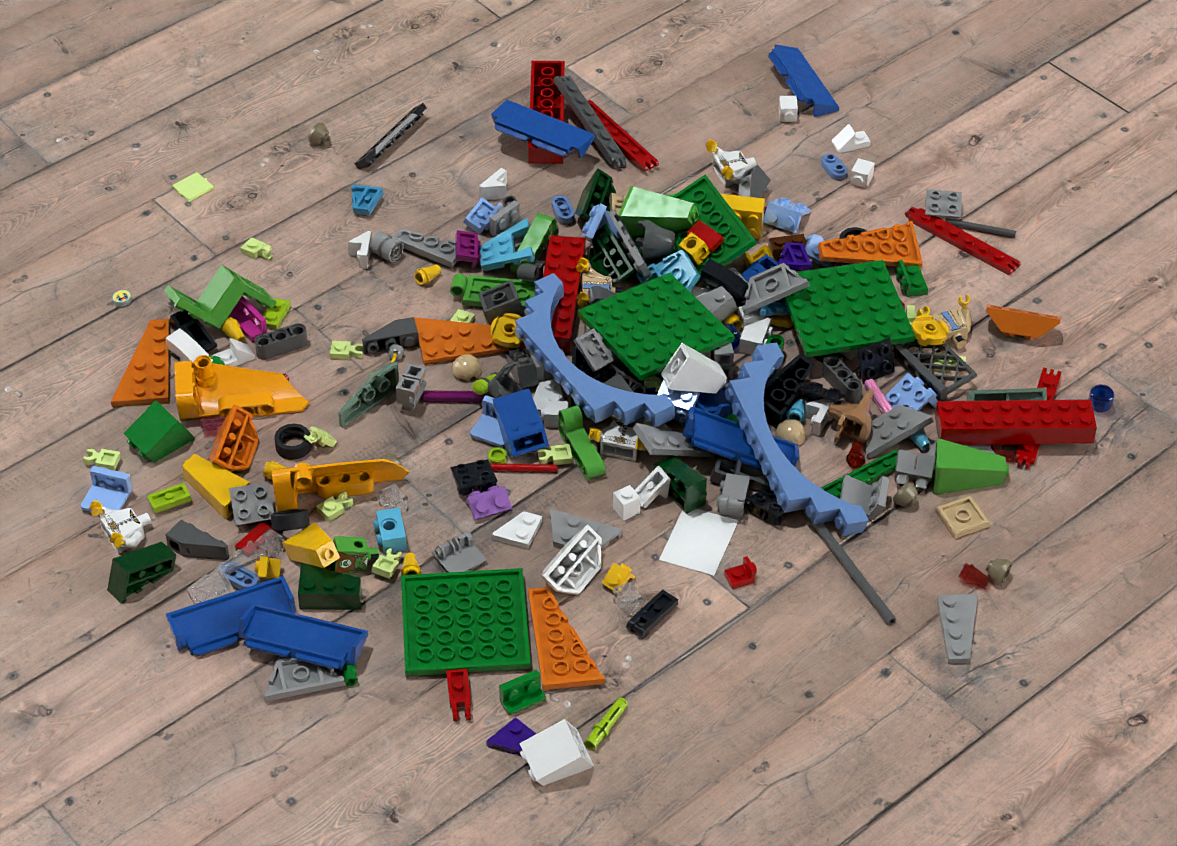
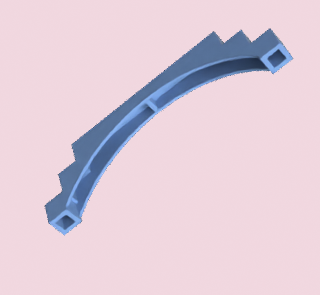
(594, 397)
(789, 485)

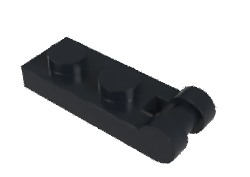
(652, 613)

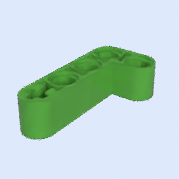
(537, 237)
(582, 449)

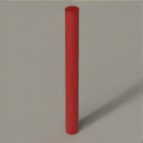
(524, 467)

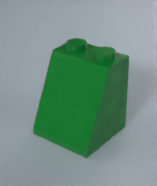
(157, 433)

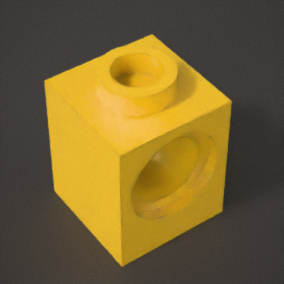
(695, 248)

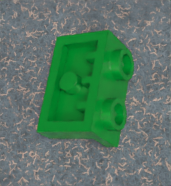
(911, 279)
(521, 692)

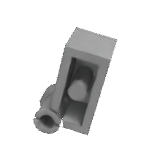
(733, 495)

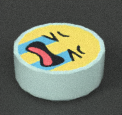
(122, 298)

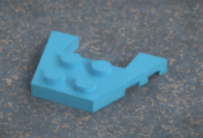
(501, 248)
(678, 265)

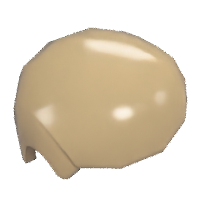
(466, 367)
(791, 431)

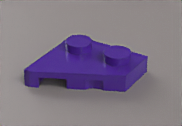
(795, 257)
(511, 736)

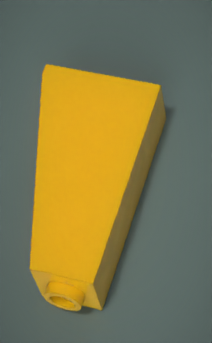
(212, 483)
(311, 547)

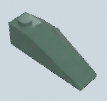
(372, 391)
(1007, 394)

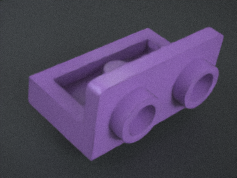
(489, 502)

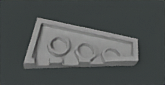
(629, 245)
(429, 247)
(667, 442)
(957, 625)

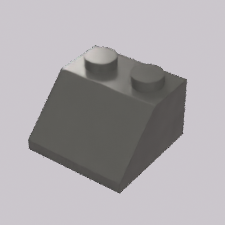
(500, 301)

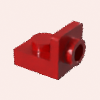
(741, 574)

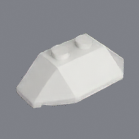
(575, 563)

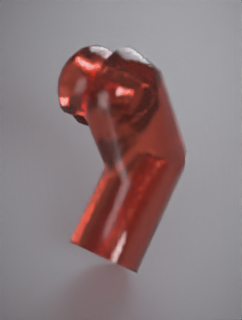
(999, 451)

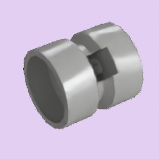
(387, 247)

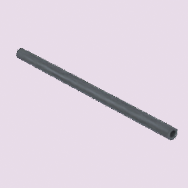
(853, 571)

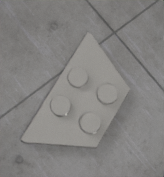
(772, 286)
(894, 427)
(566, 526)
(298, 677)

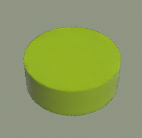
(497, 455)

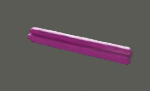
(452, 396)

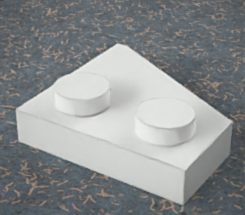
(547, 391)
(519, 530)

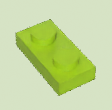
(275, 315)
(169, 498)

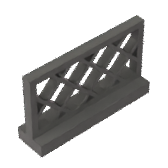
(923, 370)

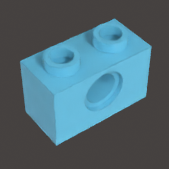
(390, 529)

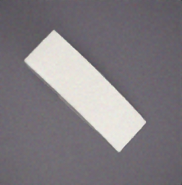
(184, 346)

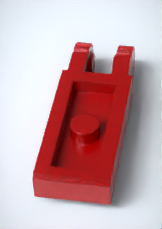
(459, 692)

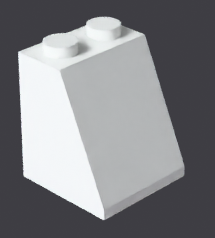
(693, 372)
(555, 753)

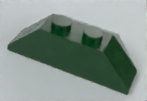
(594, 193)
(609, 255)

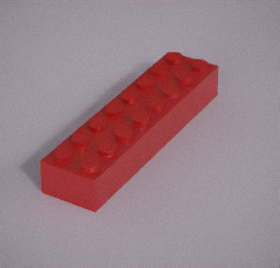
(548, 100)
(562, 261)
(1016, 422)

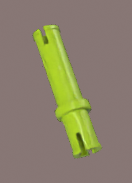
(594, 739)

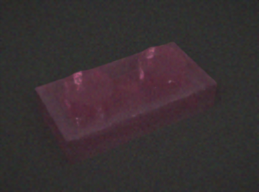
(212, 423)

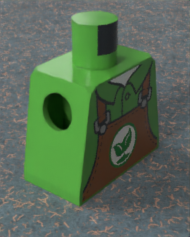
(353, 555)

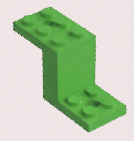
(219, 297)

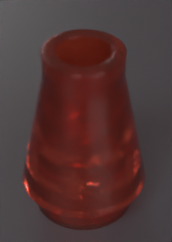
(856, 455)
(973, 575)

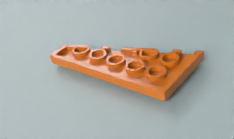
(874, 245)
(448, 340)
(148, 370)
(559, 649)

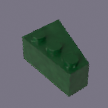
(686, 484)
(138, 568)
(328, 589)

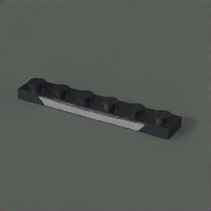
(387, 140)

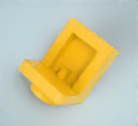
(749, 259)
(268, 567)
(617, 576)

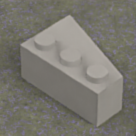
(719, 303)

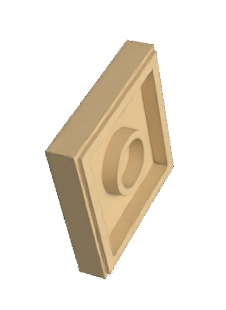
(962, 517)

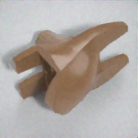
(853, 419)

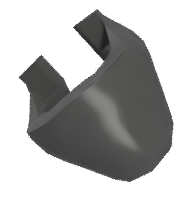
(656, 241)

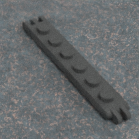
(590, 120)

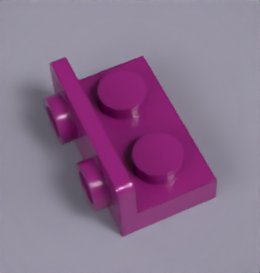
(467, 247)

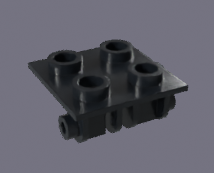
(875, 360)
(816, 391)
(472, 475)
(765, 504)

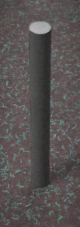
(983, 228)

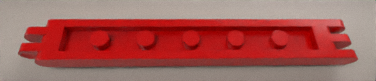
(625, 142)
(963, 241)
(1028, 452)

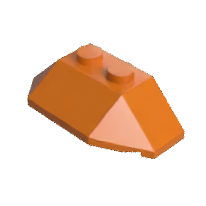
(1022, 322)
(235, 441)

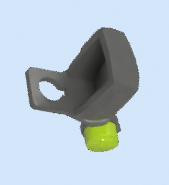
(497, 383)

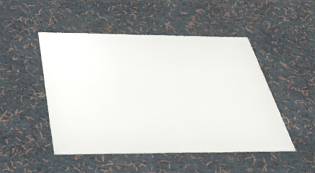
(699, 541)

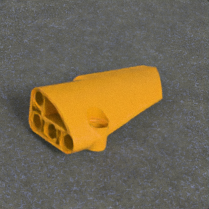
(212, 390)
(332, 479)

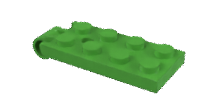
(474, 284)

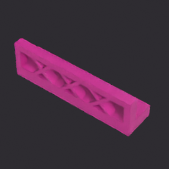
(249, 319)

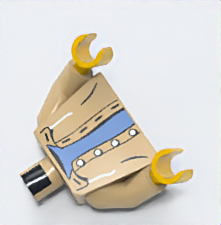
(592, 278)
(957, 321)

